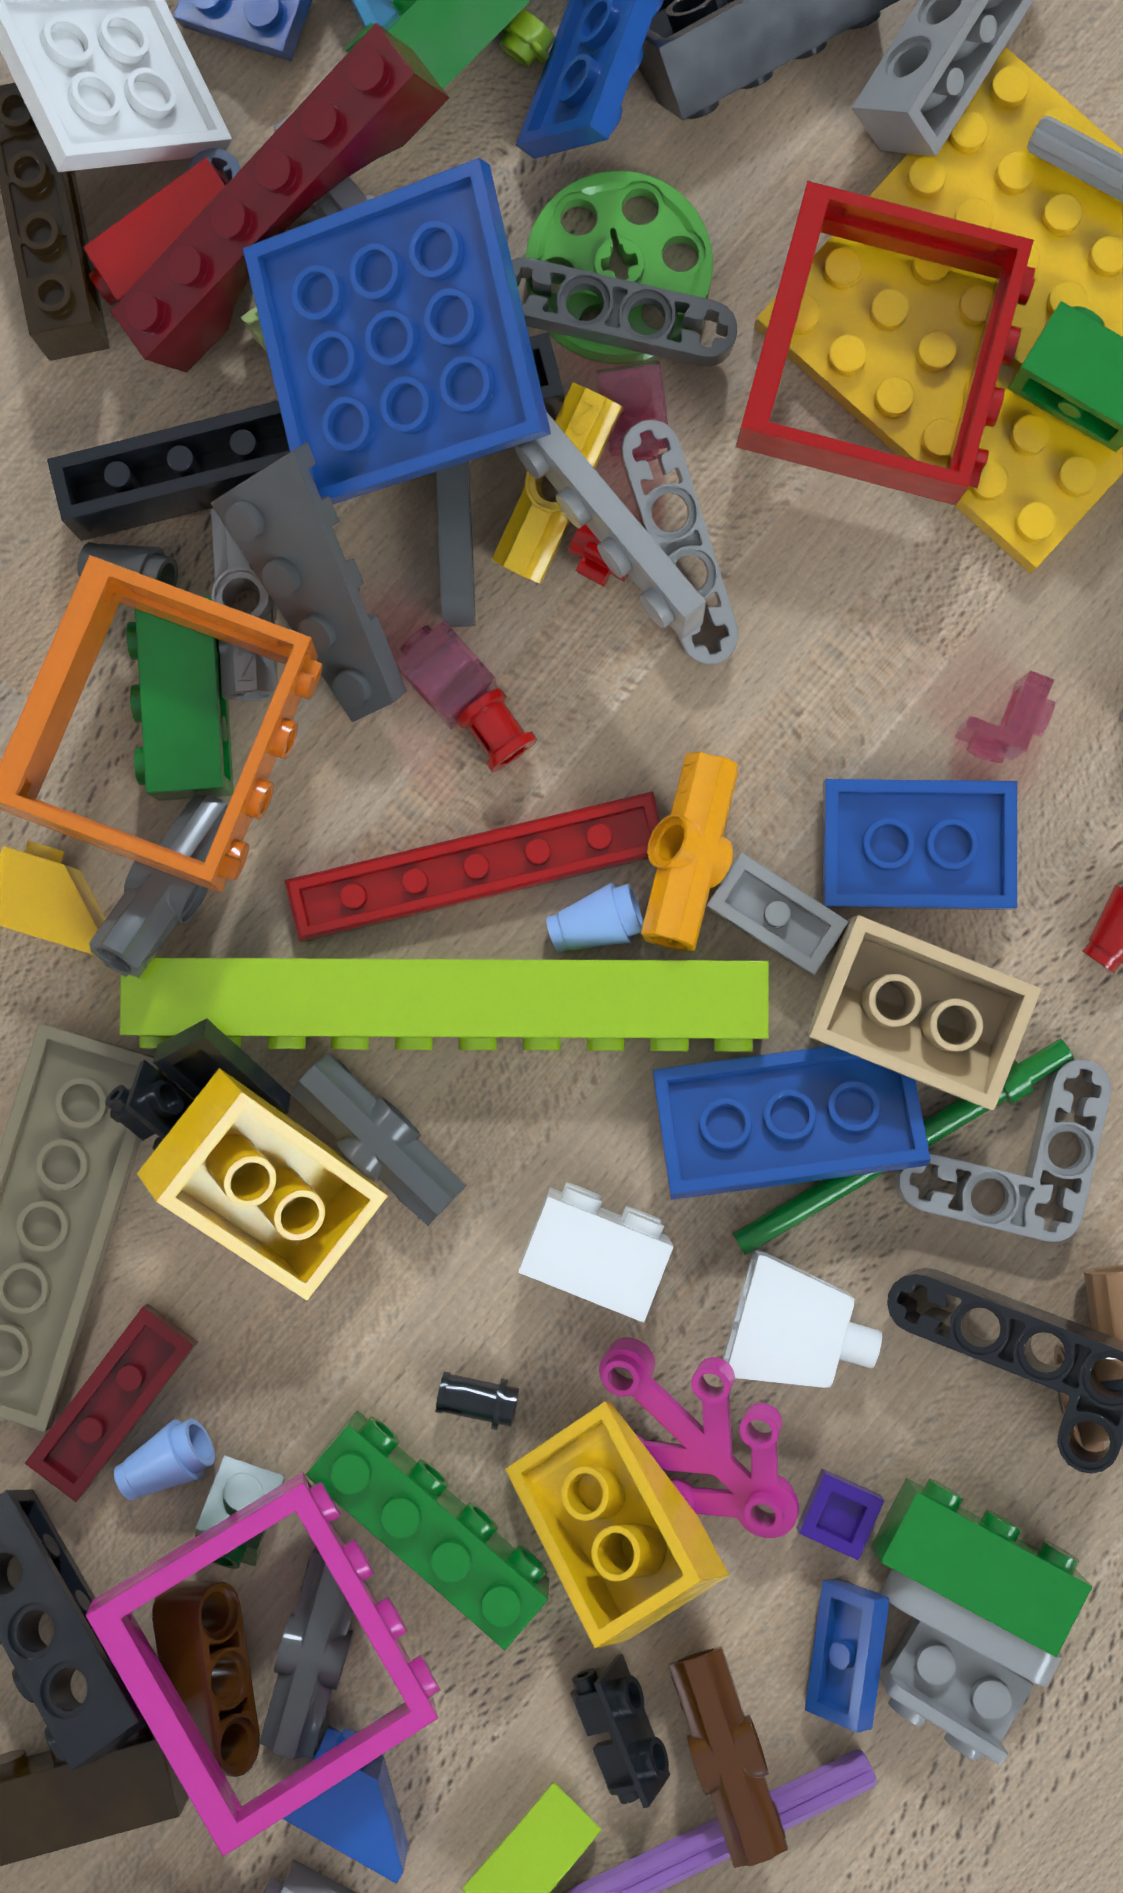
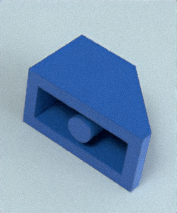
(357, 1814)

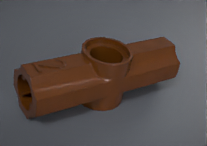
(728, 1757)

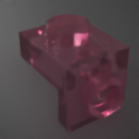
(642, 396)
(1024, 716)

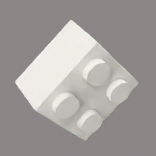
(597, 1252)

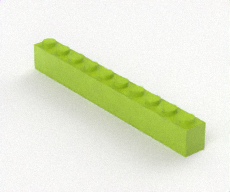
(452, 999)

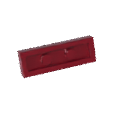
(111, 1402)

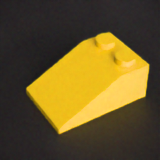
(614, 1527)

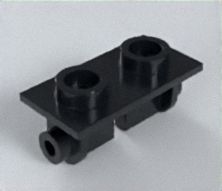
(149, 1105)
(633, 1758)

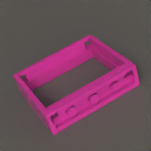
(167, 1715)

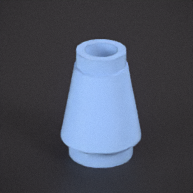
(597, 920)
(166, 1460)

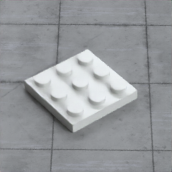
(109, 82)

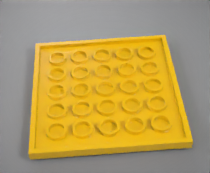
(903, 332)

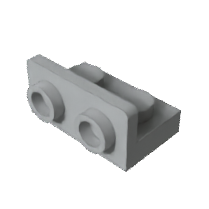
(955, 1690)

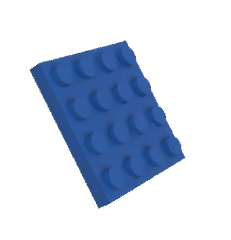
(399, 334)

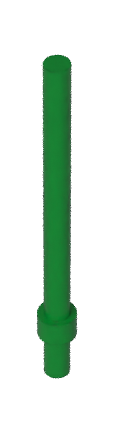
(937, 1126)

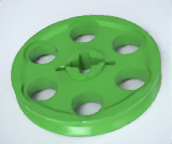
(636, 244)

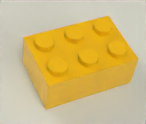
(261, 1185)

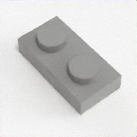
(776, 914)

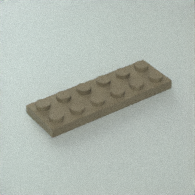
(58, 1208)

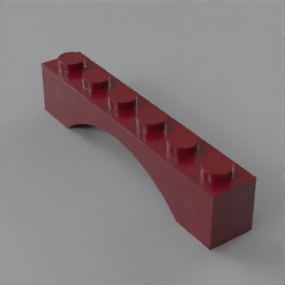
(349, 120)

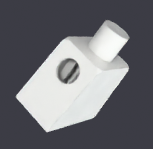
(794, 1327)

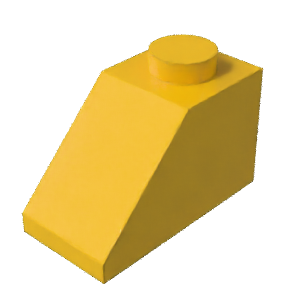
(47, 897)

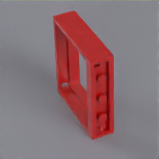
(922, 237)

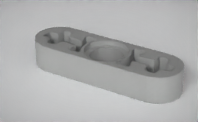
(970, 1629)

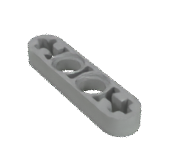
(685, 541)

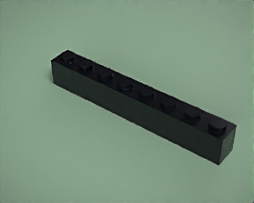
(195, 463)

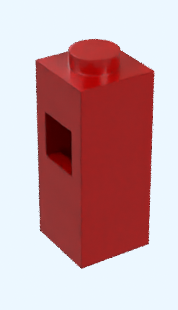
(144, 234)

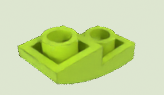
(537, 1848)

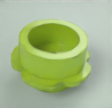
(527, 39)

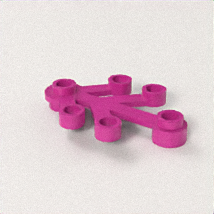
(709, 1447)

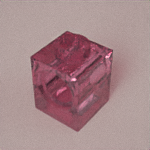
(444, 671)

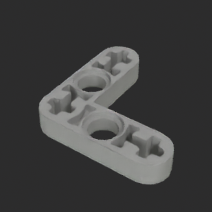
(1021, 1191)

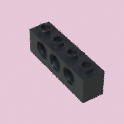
(44, 1672)

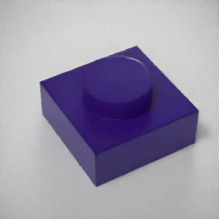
(840, 1514)

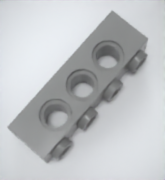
(934, 71)

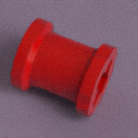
(496, 729)

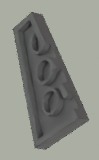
(297, 557)

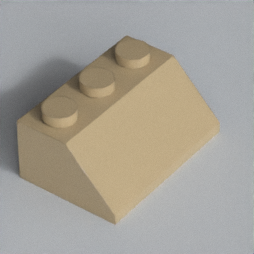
(923, 1011)

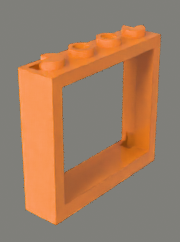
(63, 680)

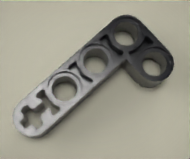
(1013, 1353)

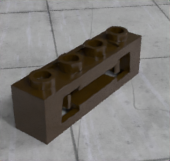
(47, 238)

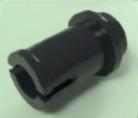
(477, 1399)

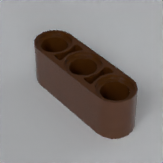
(208, 1663)

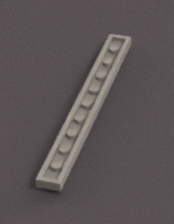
(589, 500)

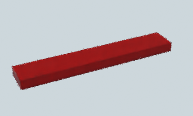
(472, 867)

